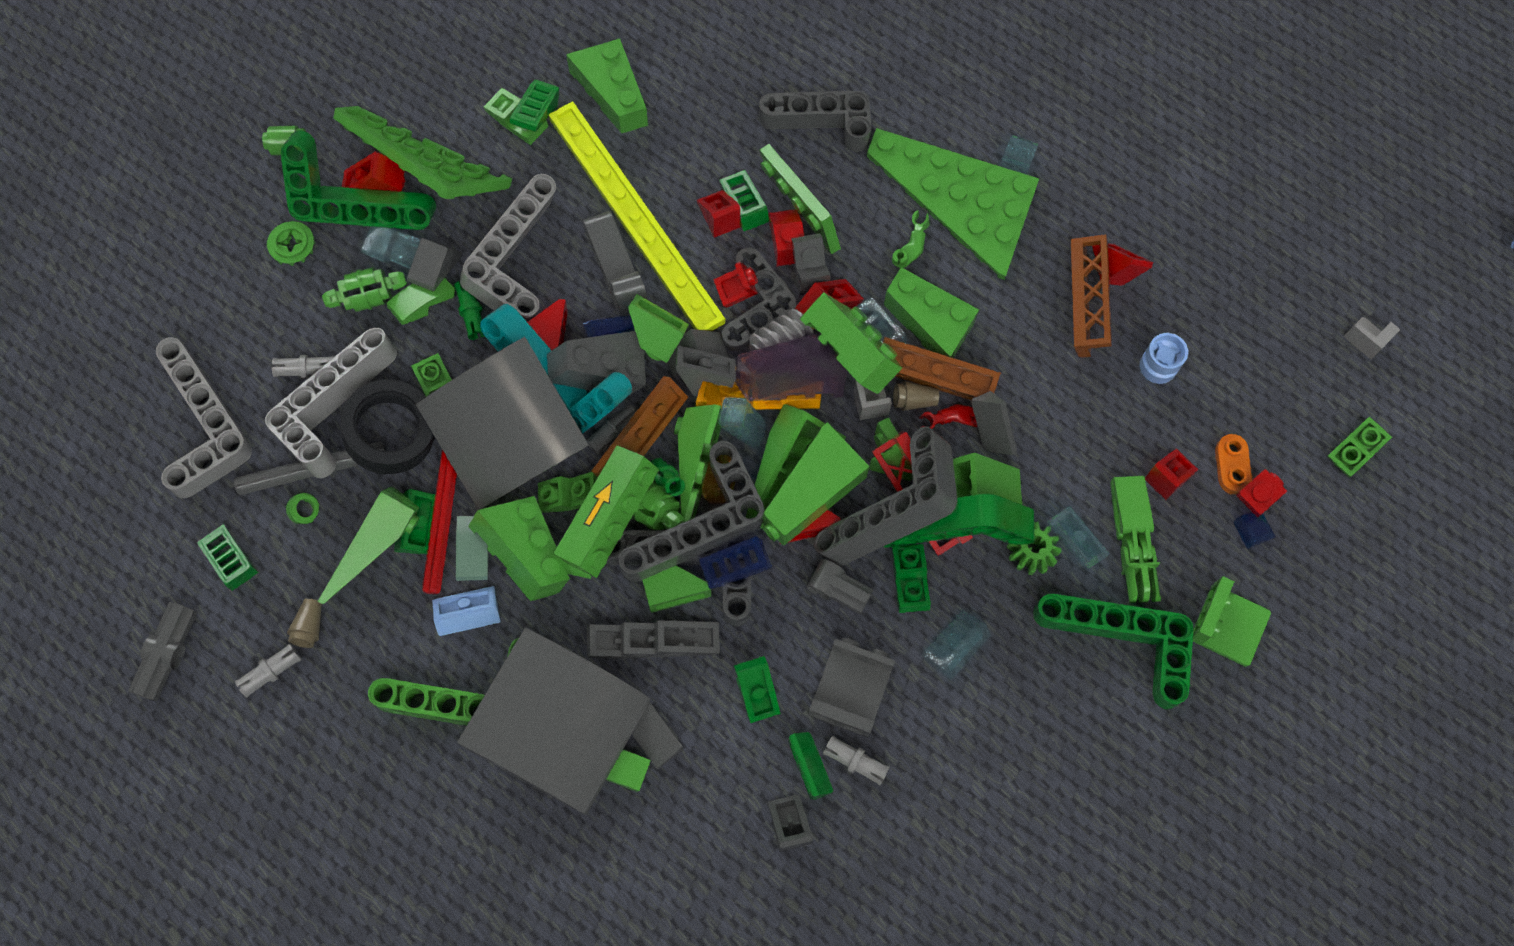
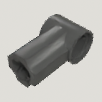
(834, 584)

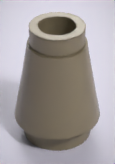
(914, 396)
(306, 624)

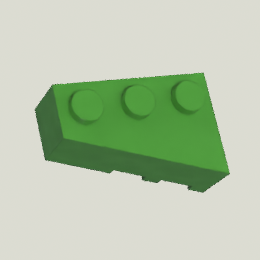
(930, 313)

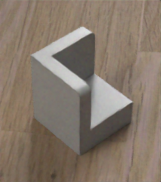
(1369, 338)
(869, 403)

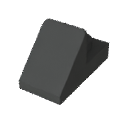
(809, 261)
(700, 366)

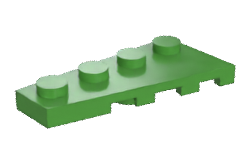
(800, 196)

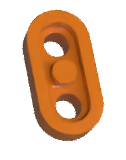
(1233, 462)

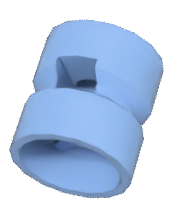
(1163, 358)

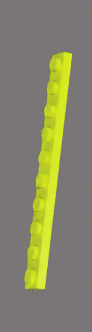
(636, 219)

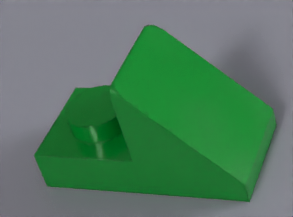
(757, 689)

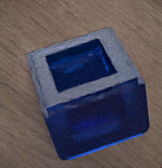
(1253, 529)

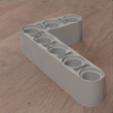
(504, 246)
(323, 394)
(208, 415)

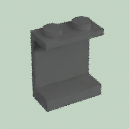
(852, 687)

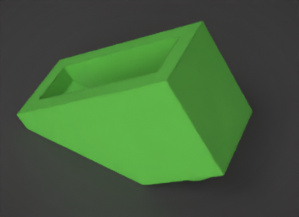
(656, 328)
(674, 588)

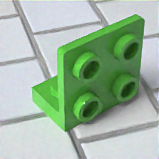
(1230, 623)

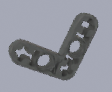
(768, 297)

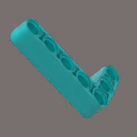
(507, 326)

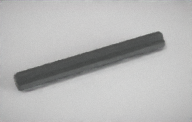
(290, 473)

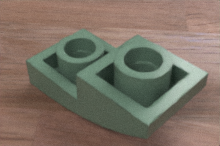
(471, 552)

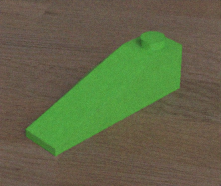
(785, 446)

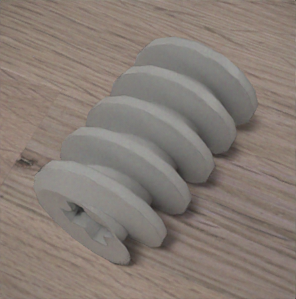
(784, 330)

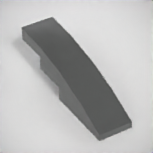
(653, 639)

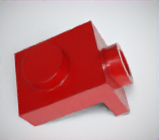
(736, 285)
(1262, 492)

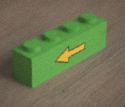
(606, 511)

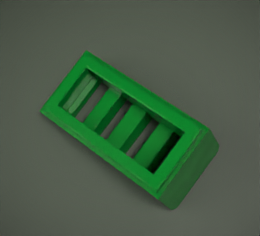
(537, 102)
(751, 215)
(240, 574)

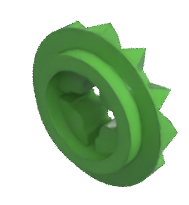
(281, 236)

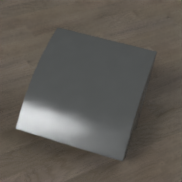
(502, 423)
(554, 721)

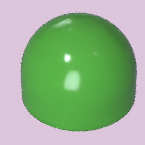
(292, 511)

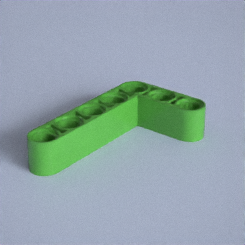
(433, 700)

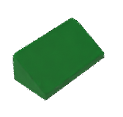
(418, 540)
(810, 765)

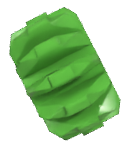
(1040, 560)

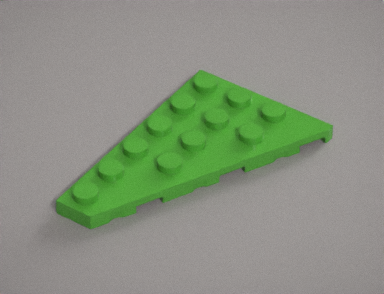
(970, 197)

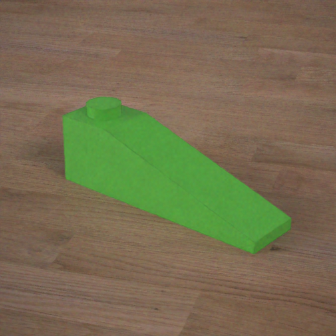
(696, 436)
(383, 526)

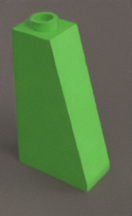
(816, 483)

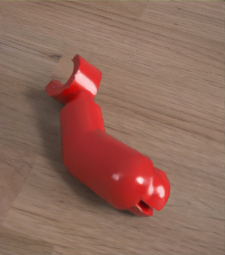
(956, 413)

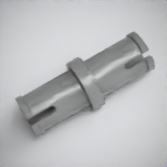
(299, 366)
(268, 670)
(856, 760)

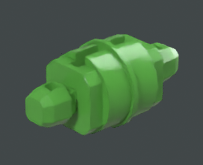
(361, 280)
(658, 509)

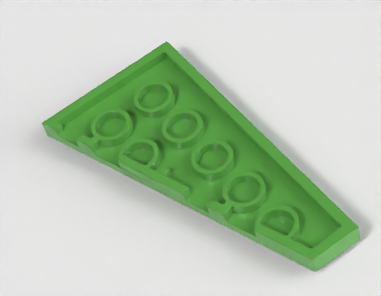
(426, 160)

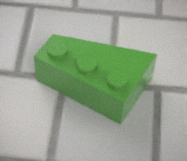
(611, 83)
(854, 342)
(524, 545)

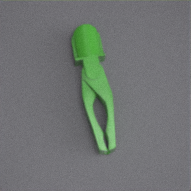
(1133, 528)

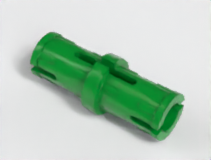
(470, 311)
(667, 477)

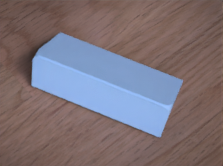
(466, 611)

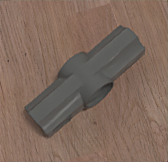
(162, 651)

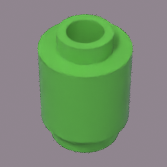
(277, 136)

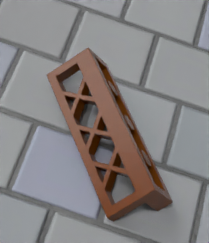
(1081, 296)
(942, 371)
(647, 421)

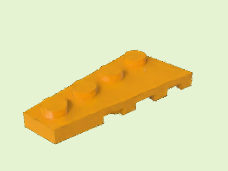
(714, 394)

